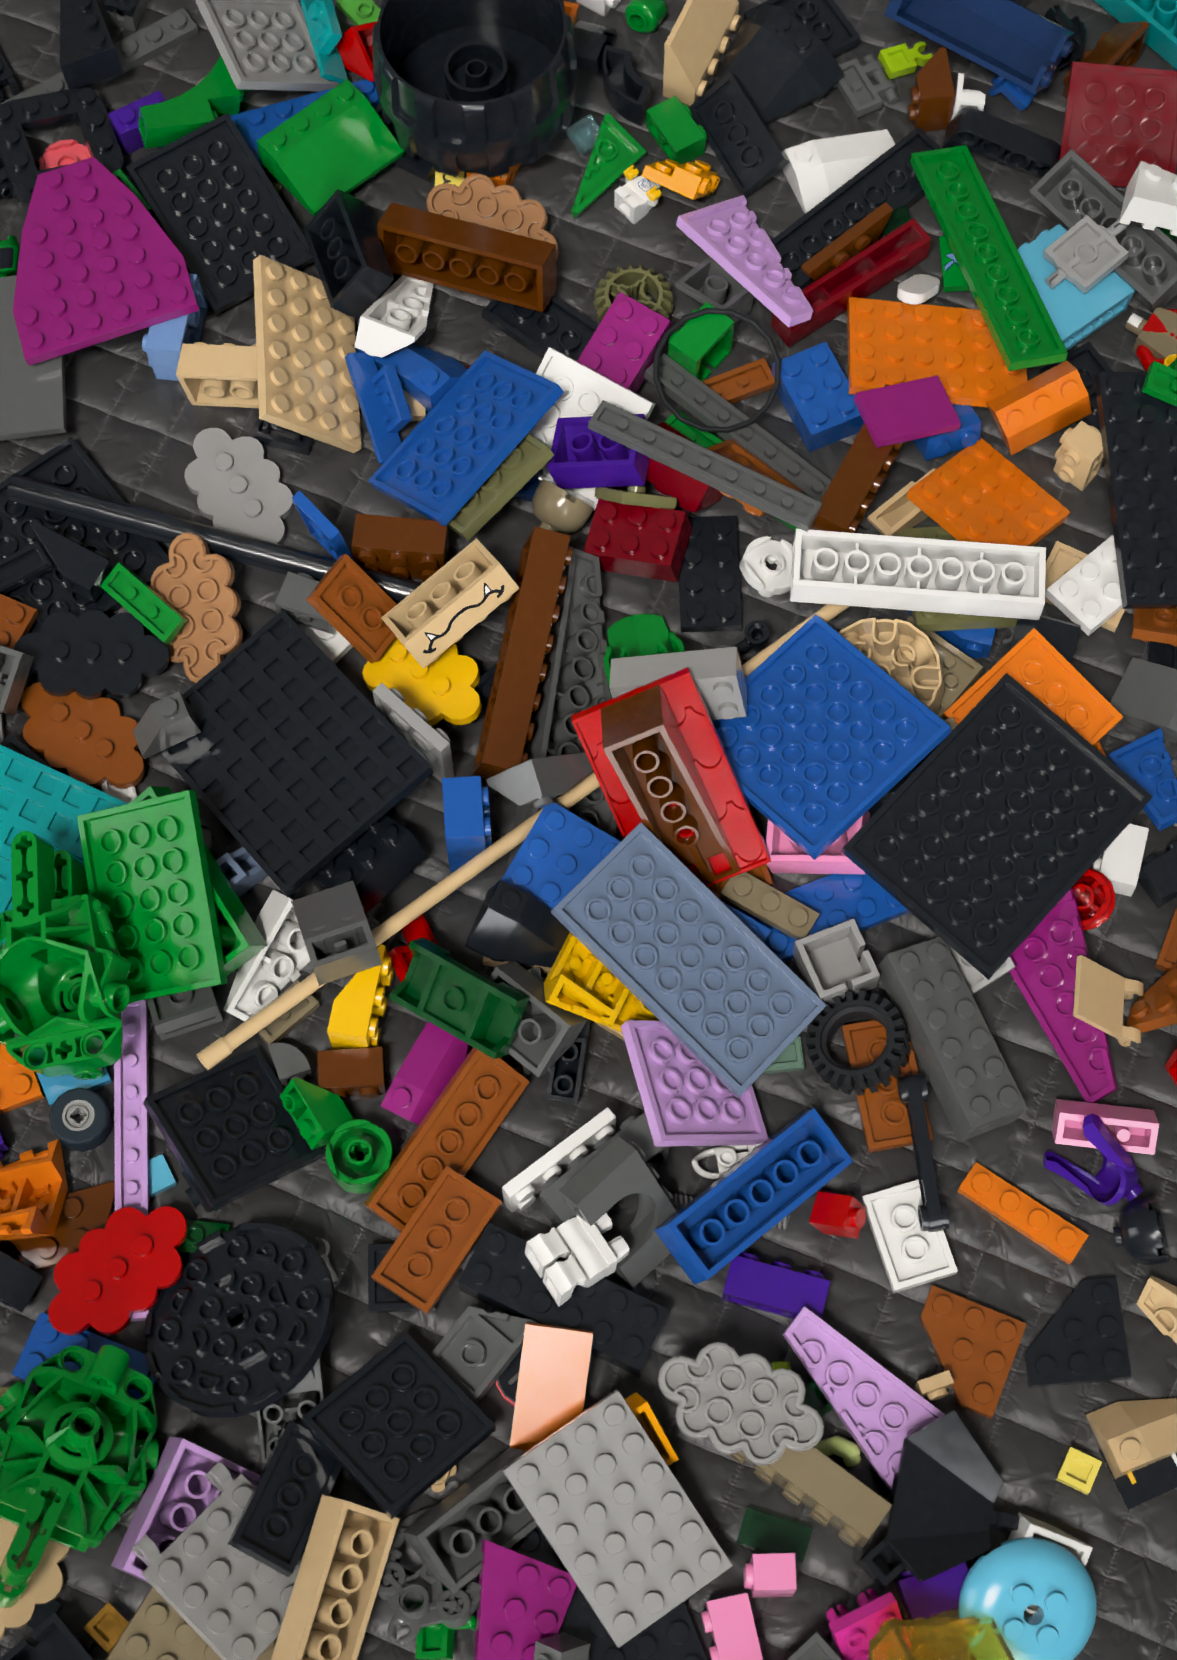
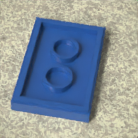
(320, 527)

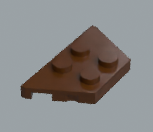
(849, 244)
(80, 1214)

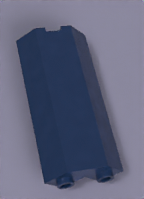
(992, 34)

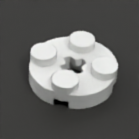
(758, 575)

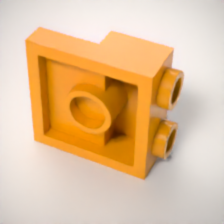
(687, 179)

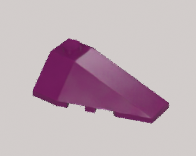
(425, 1073)

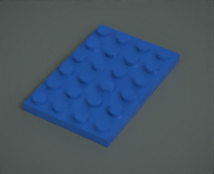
(465, 437)

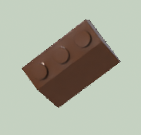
(1118, 47)

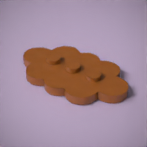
(83, 737)

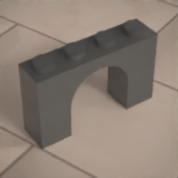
(605, 1181)

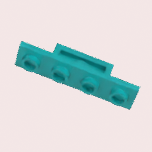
(324, 35)

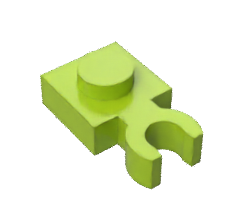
(901, 60)

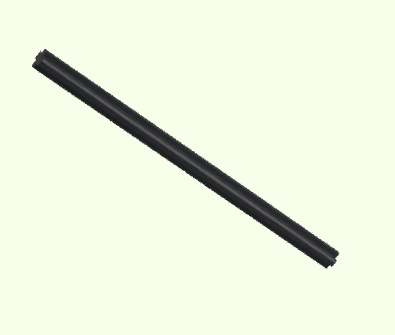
(168, 527)

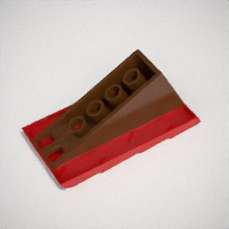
(671, 773)

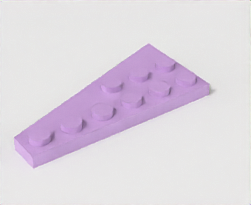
(746, 252)
(864, 1394)

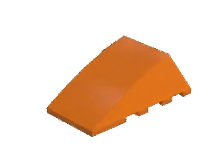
(32, 1193)

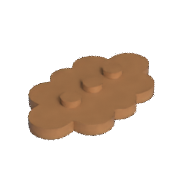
(491, 206)
(201, 592)

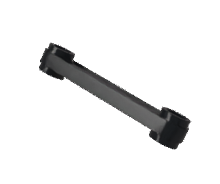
(932, 1214)

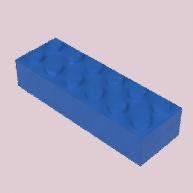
(753, 1196)

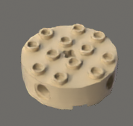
(903, 654)

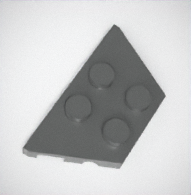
(479, 1349)

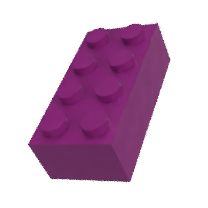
(625, 342)

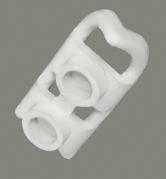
(725, 1158)

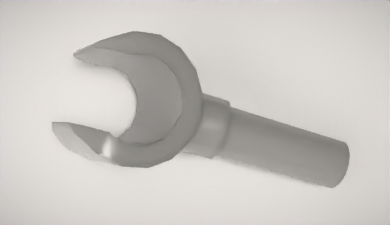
(323, 1250)

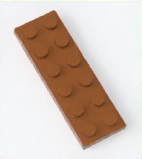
(448, 1135)

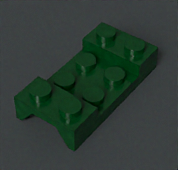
(460, 999)

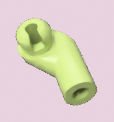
(842, 1448)

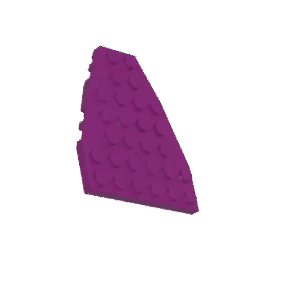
(92, 265)

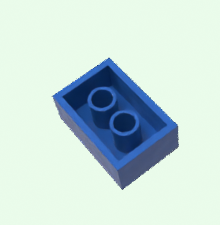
(817, 397)
(465, 819)

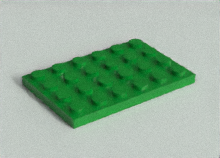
(156, 880)

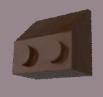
(932, 94)

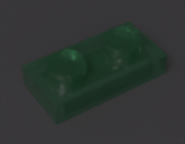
(773, 1534)

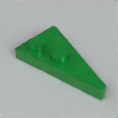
(610, 156)

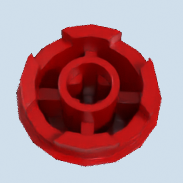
(1094, 898)

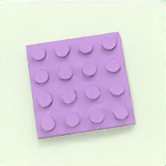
(683, 1097)

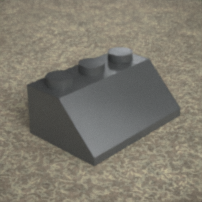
(544, 1028)

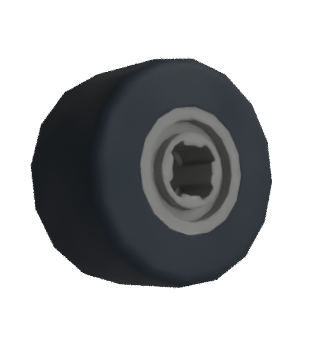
(85, 1131)

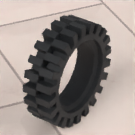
(874, 1073)

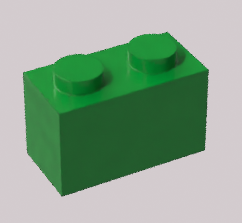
(676, 131)

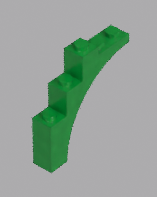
(203, 103)

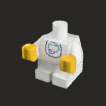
(636, 195)

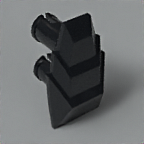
(1073, 25)

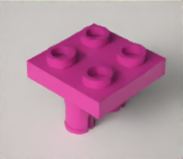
(856, 1629)

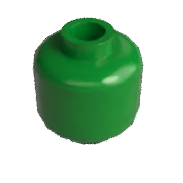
(645, 14)

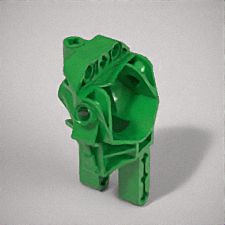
(43, 944)
(62, 1490)

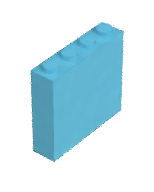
(1070, 309)

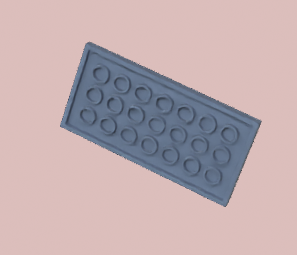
(688, 959)

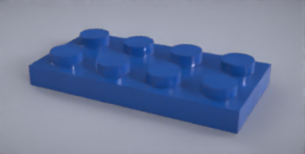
(47, 1341)

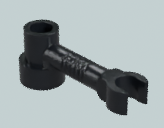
(754, 630)

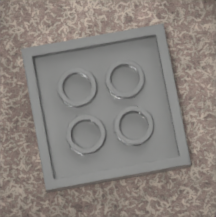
(413, 726)

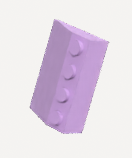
(173, 1499)

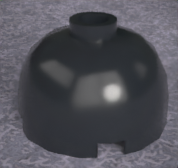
(1142, 1232)

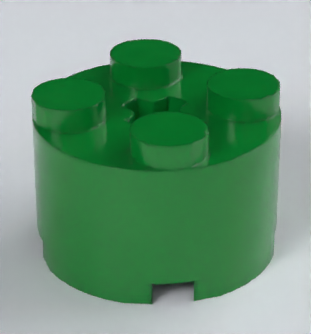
(342, 1152)

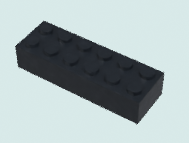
(622, 1321)

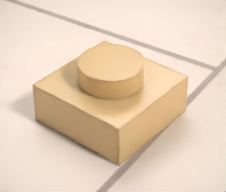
(935, 1386)

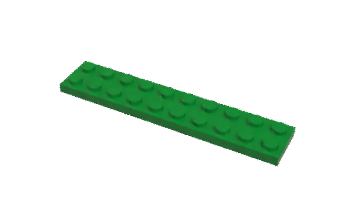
(988, 258)

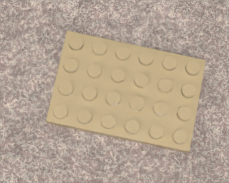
(302, 357)

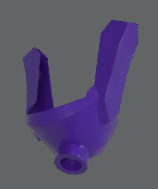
(1118, 1174)

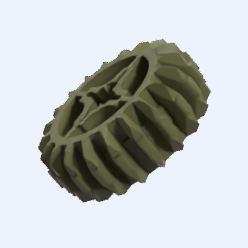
(635, 285)

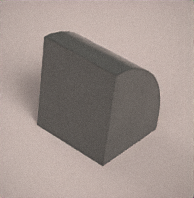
(289, 1063)

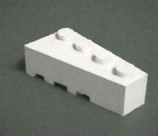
(1151, 198)

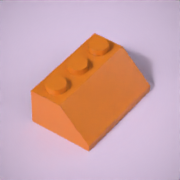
(1040, 407)

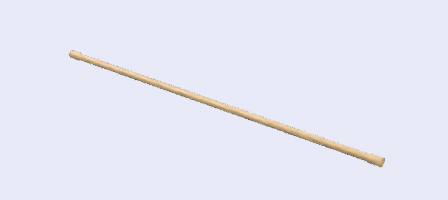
(225, 1045)

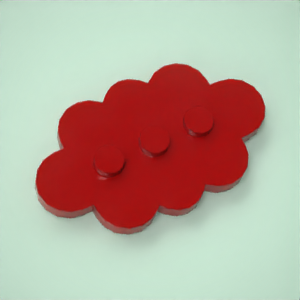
(118, 1271)

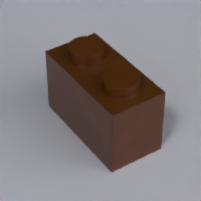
(352, 1072)

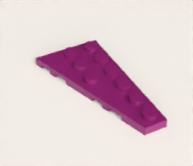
(1047, 982)
(518, 1603)

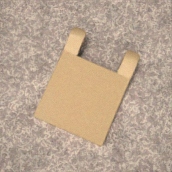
(1101, 998)

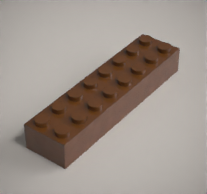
(522, 653)

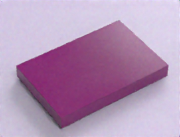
(907, 411)

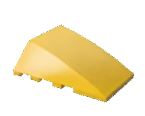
(590, 990)

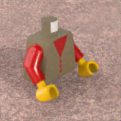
(1155, 337)

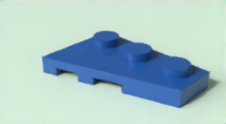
(1151, 768)

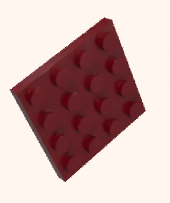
(1121, 118)

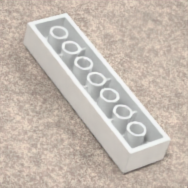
(918, 574)

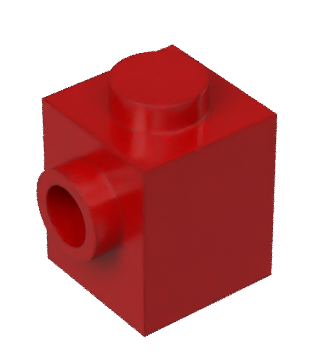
(838, 1215)

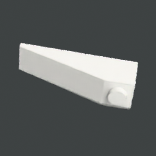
(395, 317)

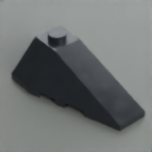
(516, 928)

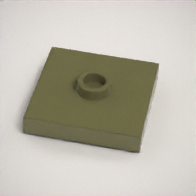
(635, 496)

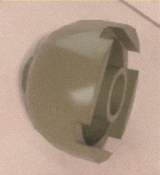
(559, 509)

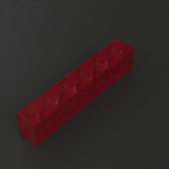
(858, 278)

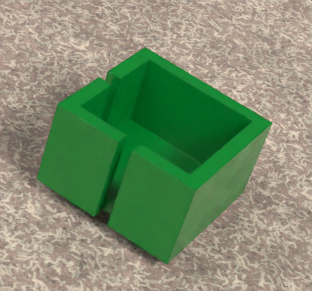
(703, 339)

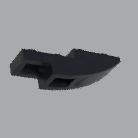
(567, 1072)

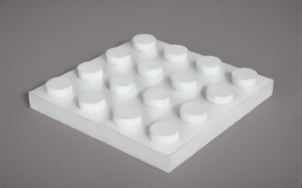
(582, 395)

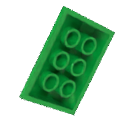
(328, 147)

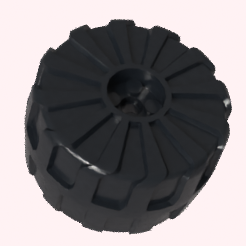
(475, 80)

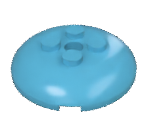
(1029, 1574)

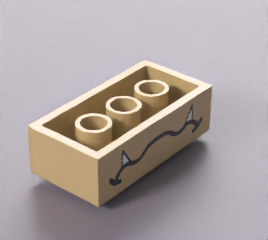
(450, 603)

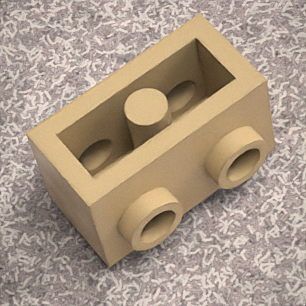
(1079, 455)

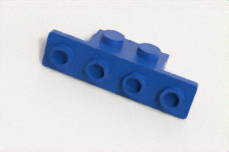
(380, 401)

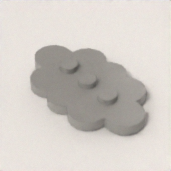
(238, 486)
(740, 1404)

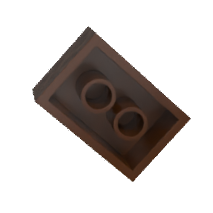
(400, 545)

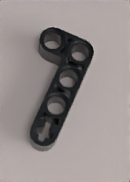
(1002, 141)

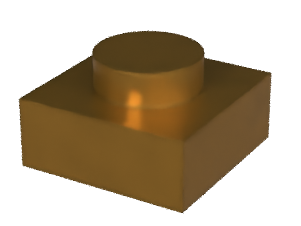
(106, 1627)

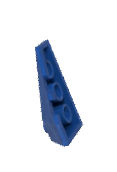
(423, 372)

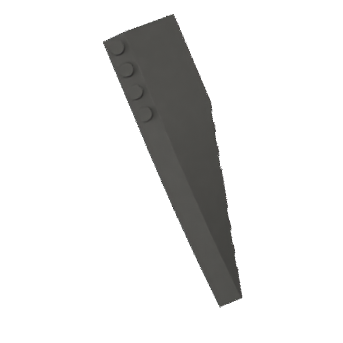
(572, 683)

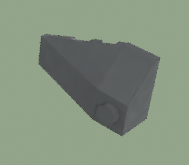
(541, 779)

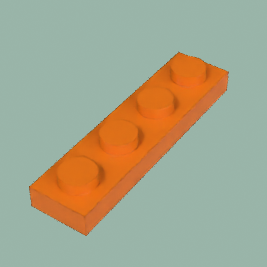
(1022, 1213)

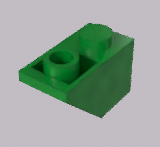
(314, 1111)

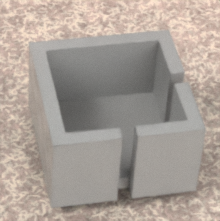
(832, 964)

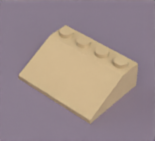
(696, 45)

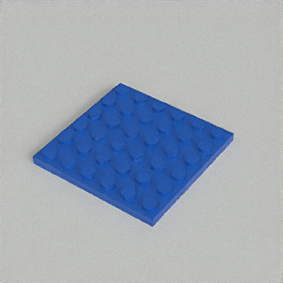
(824, 736)

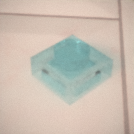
(584, 134)

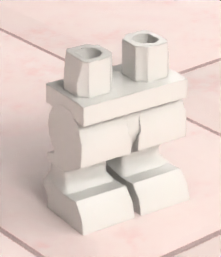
(586, 1254)

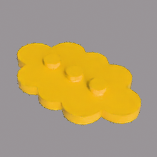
(438, 690)

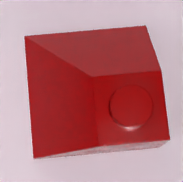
(356, 50)

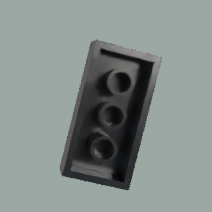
(348, 254)

